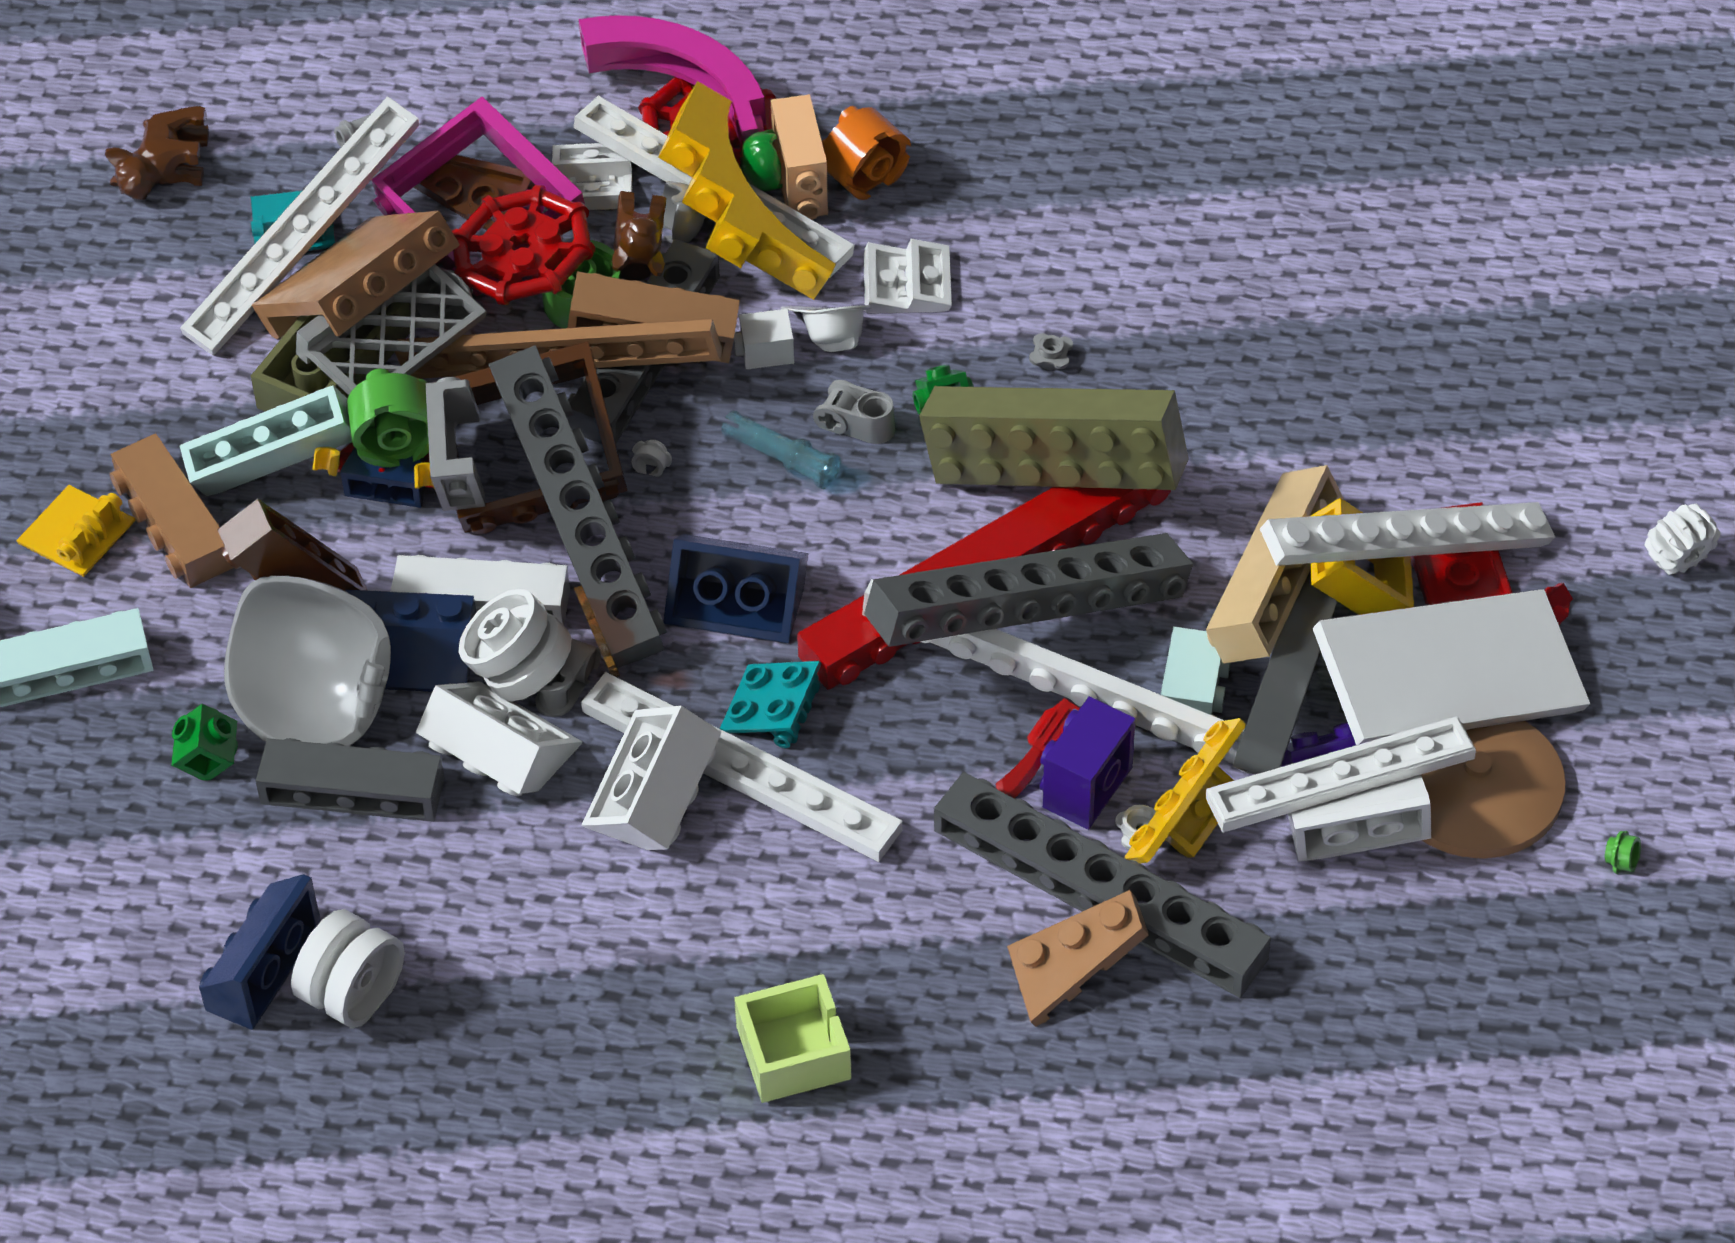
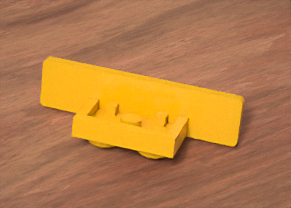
(1183, 812)

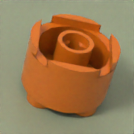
(865, 151)

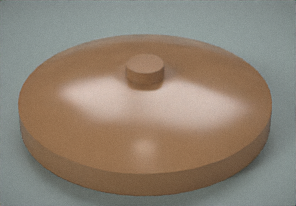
(1500, 797)

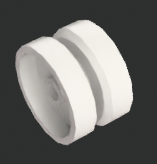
(515, 645)
(347, 968)

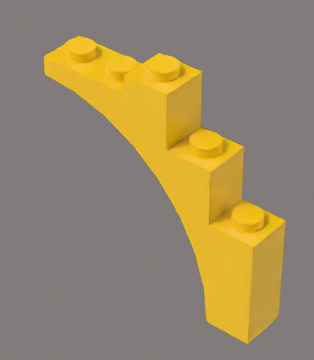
(720, 191)

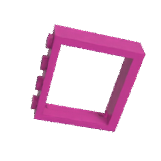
(451, 139)

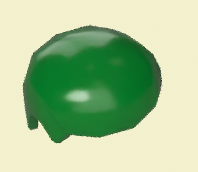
(760, 161)

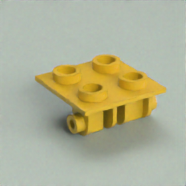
(77, 529)

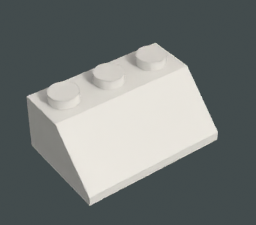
(495, 736)
(653, 777)
(1363, 821)

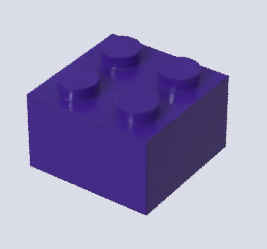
(1087, 762)

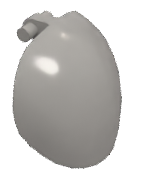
(305, 661)

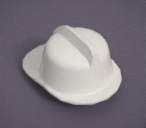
(833, 327)

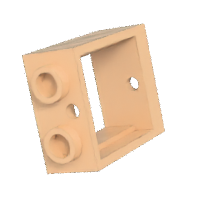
(800, 155)

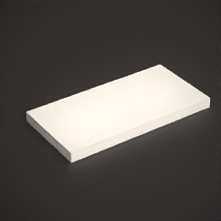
(1464, 658)

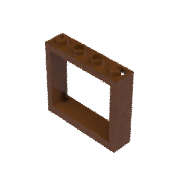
(569, 364)

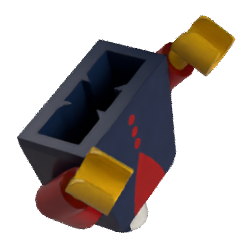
(366, 481)

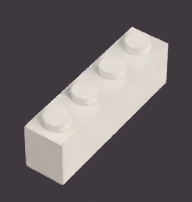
(484, 579)

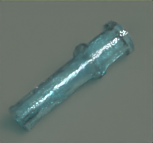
(796, 455)

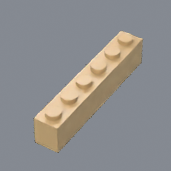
(1259, 591)

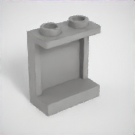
(454, 479)

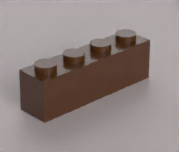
(274, 546)

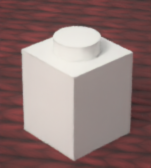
(765, 339)

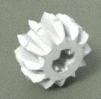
(1682, 539)

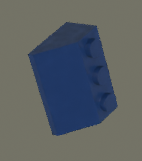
(734, 587)
(422, 636)
(261, 952)

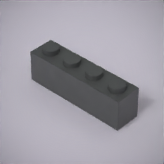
(350, 779)

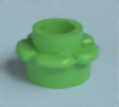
(1623, 852)

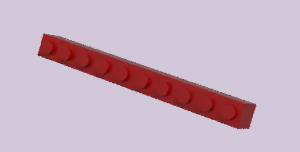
(1049, 522)

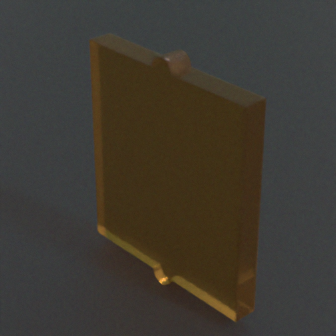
(596, 631)

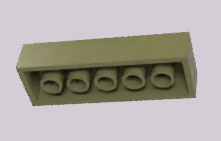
(1055, 437)

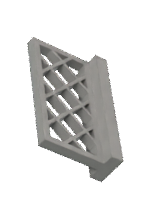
(318, 338)

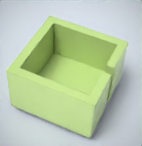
(788, 1038)

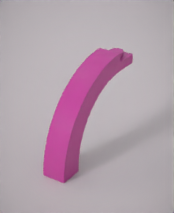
(677, 51)

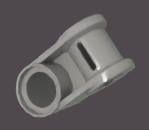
(858, 413)
(565, 688)

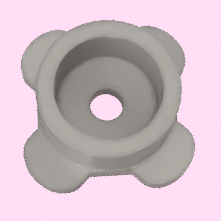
(1050, 359)

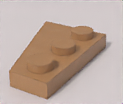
(1067, 954)

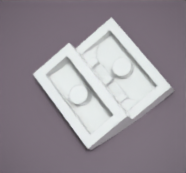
(591, 164)
(921, 267)

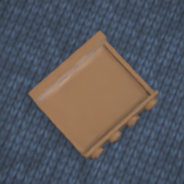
(358, 272)

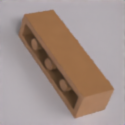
(616, 301)
(171, 509)

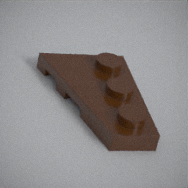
(466, 180)

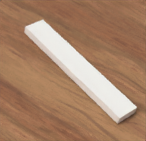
(1340, 774)

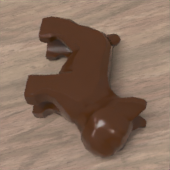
(167, 143)
(638, 238)

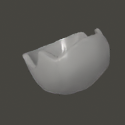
(678, 217)

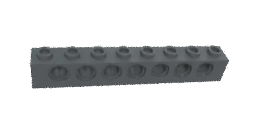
(516, 379)
(1027, 589)
(1075, 882)

